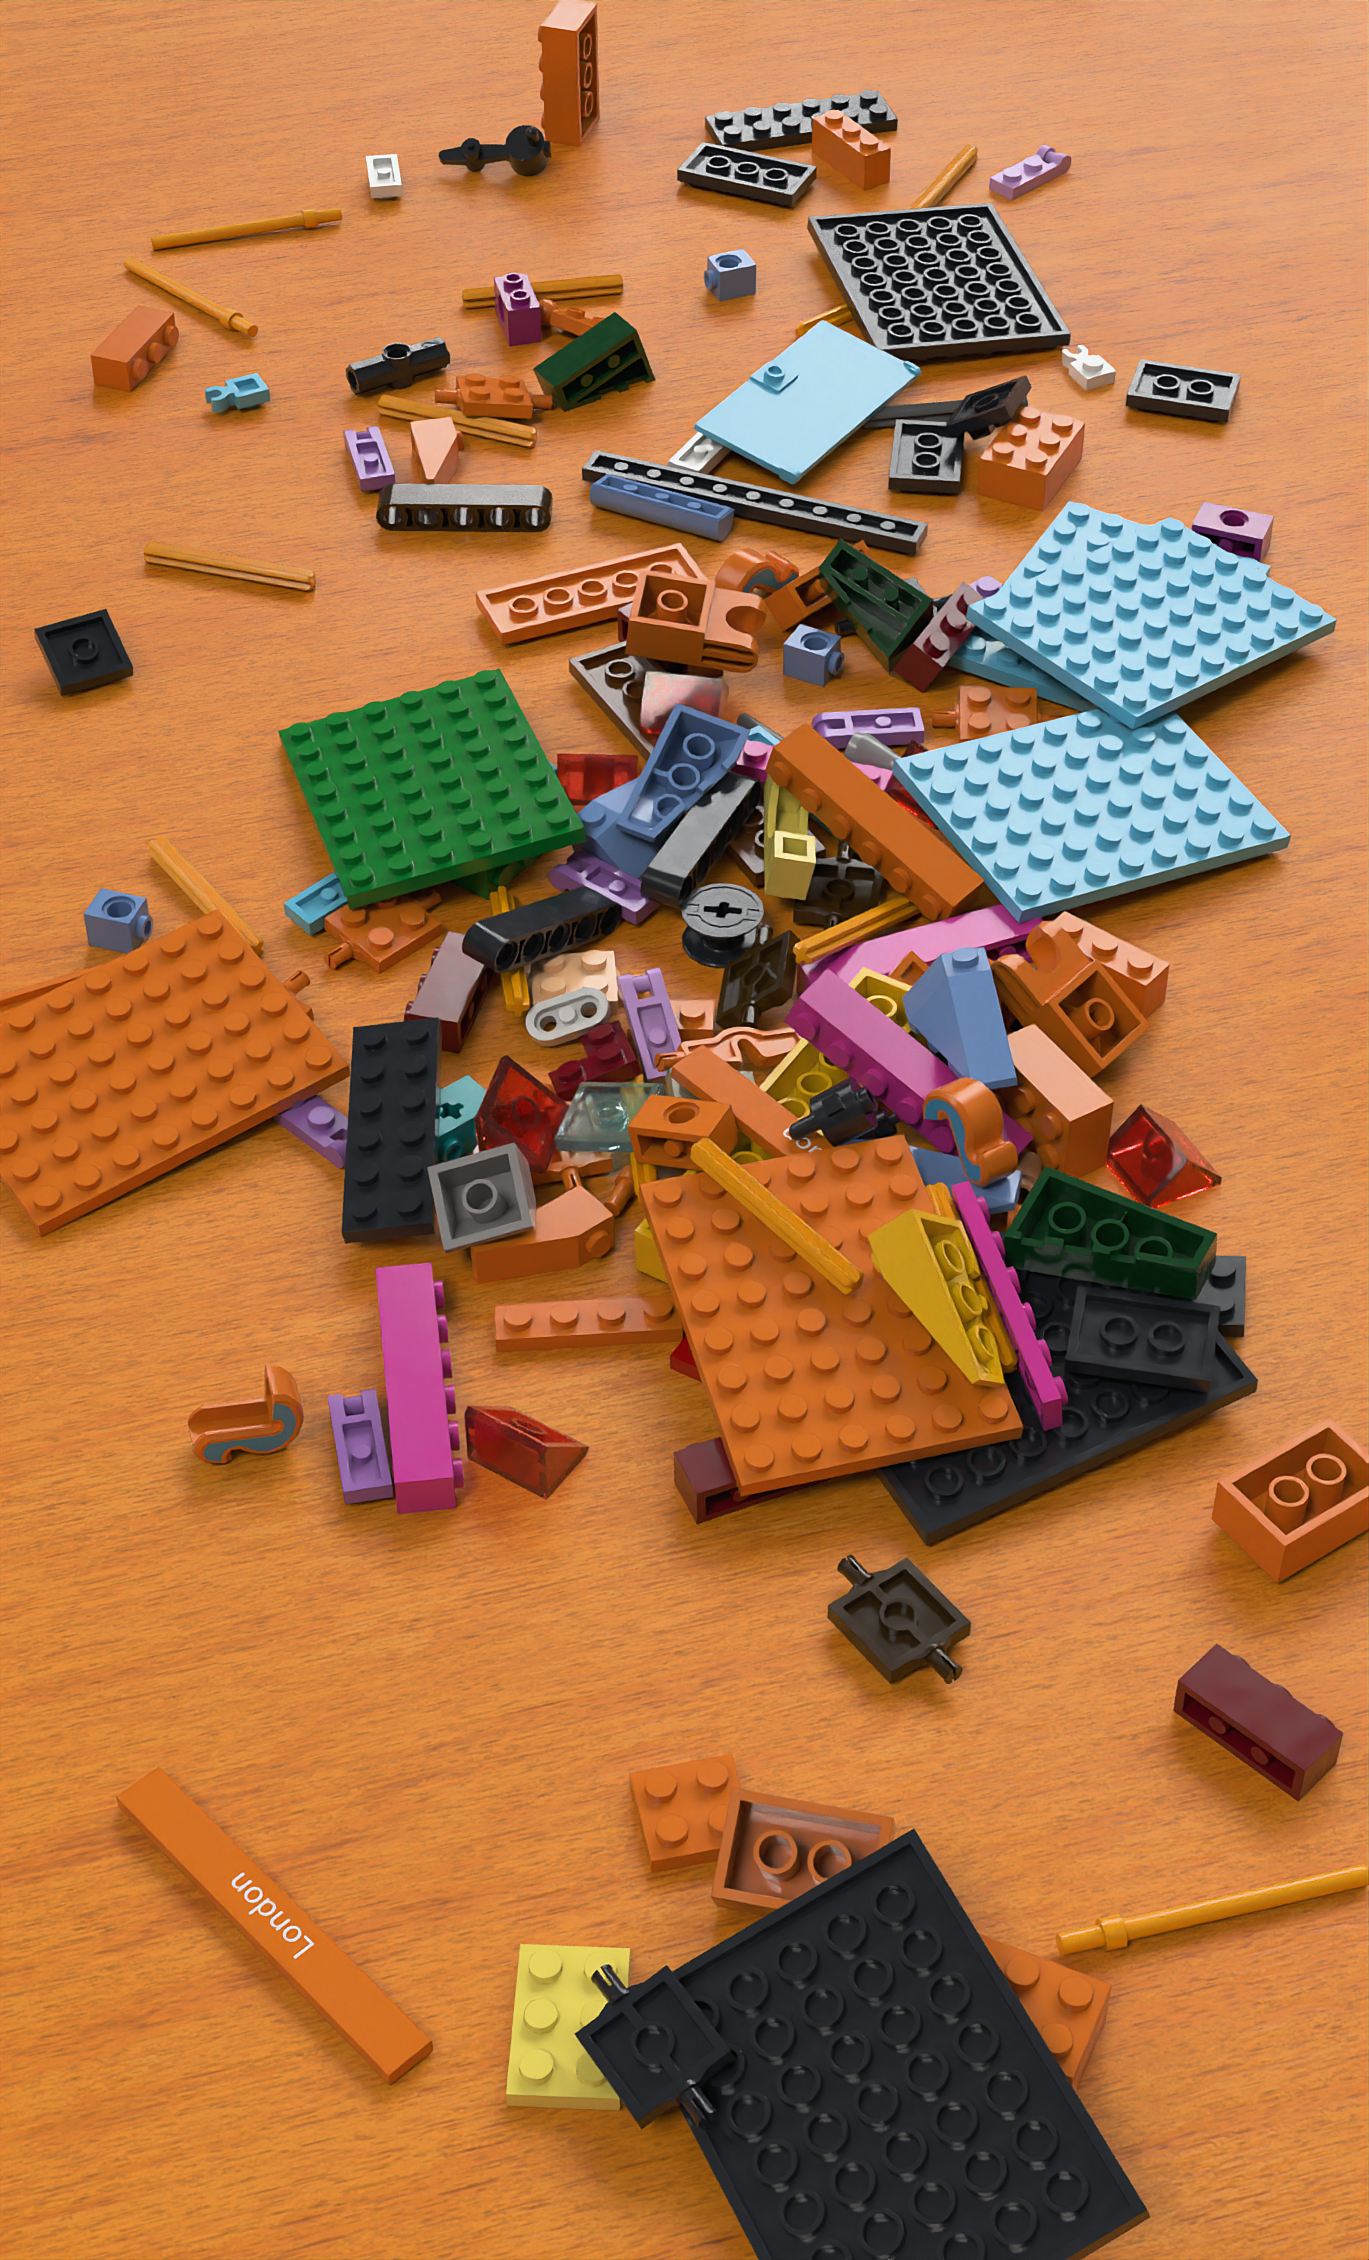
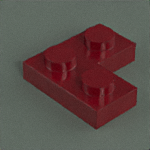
(607, 1060)

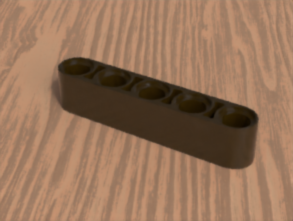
(479, 498)

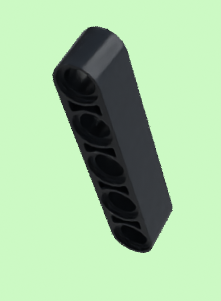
(700, 839)
(541, 929)

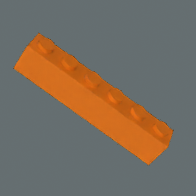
(873, 825)

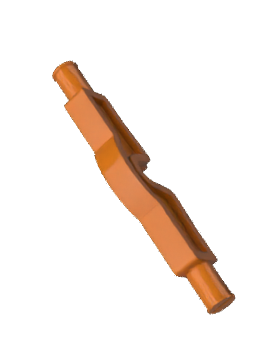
(762, 1047)

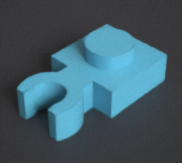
(241, 391)

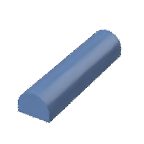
(662, 507)

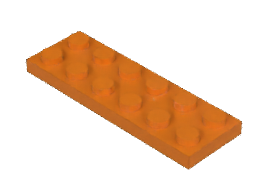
(575, 595)

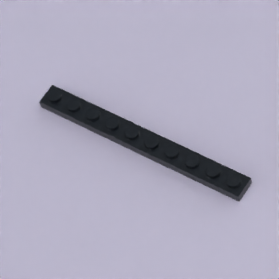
(767, 503)

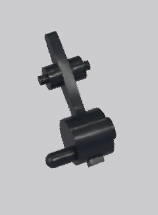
(523, 149)
(845, 1114)

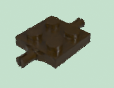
(839, 890)
(757, 979)
(898, 1620)

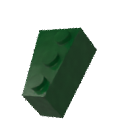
(594, 364)
(875, 602)

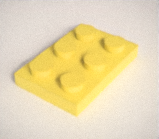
(550, 2006)

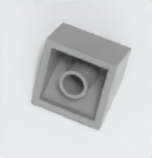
(483, 1197)

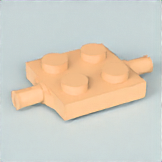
(574, 971)

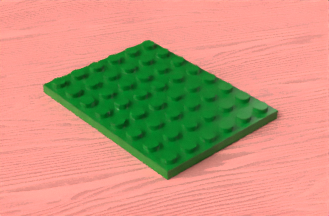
(429, 788)

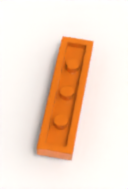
(587, 1323)

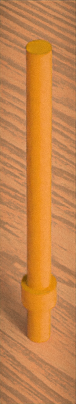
(308, 218)
(228, 317)
(1114, 1932)

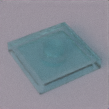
(601, 1115)

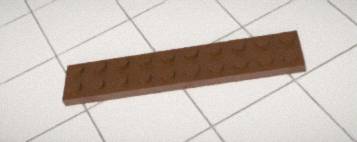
(617, 687)

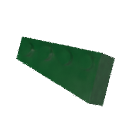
(1107, 1239)

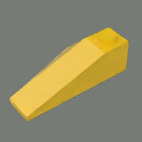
(933, 1273)

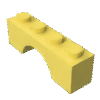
(787, 847)

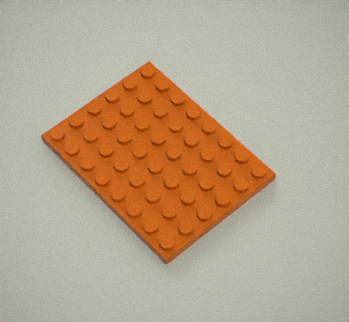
(148, 1069)
(790, 1363)

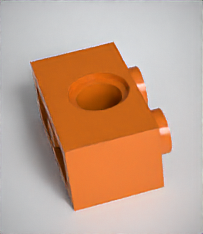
(671, 1125)

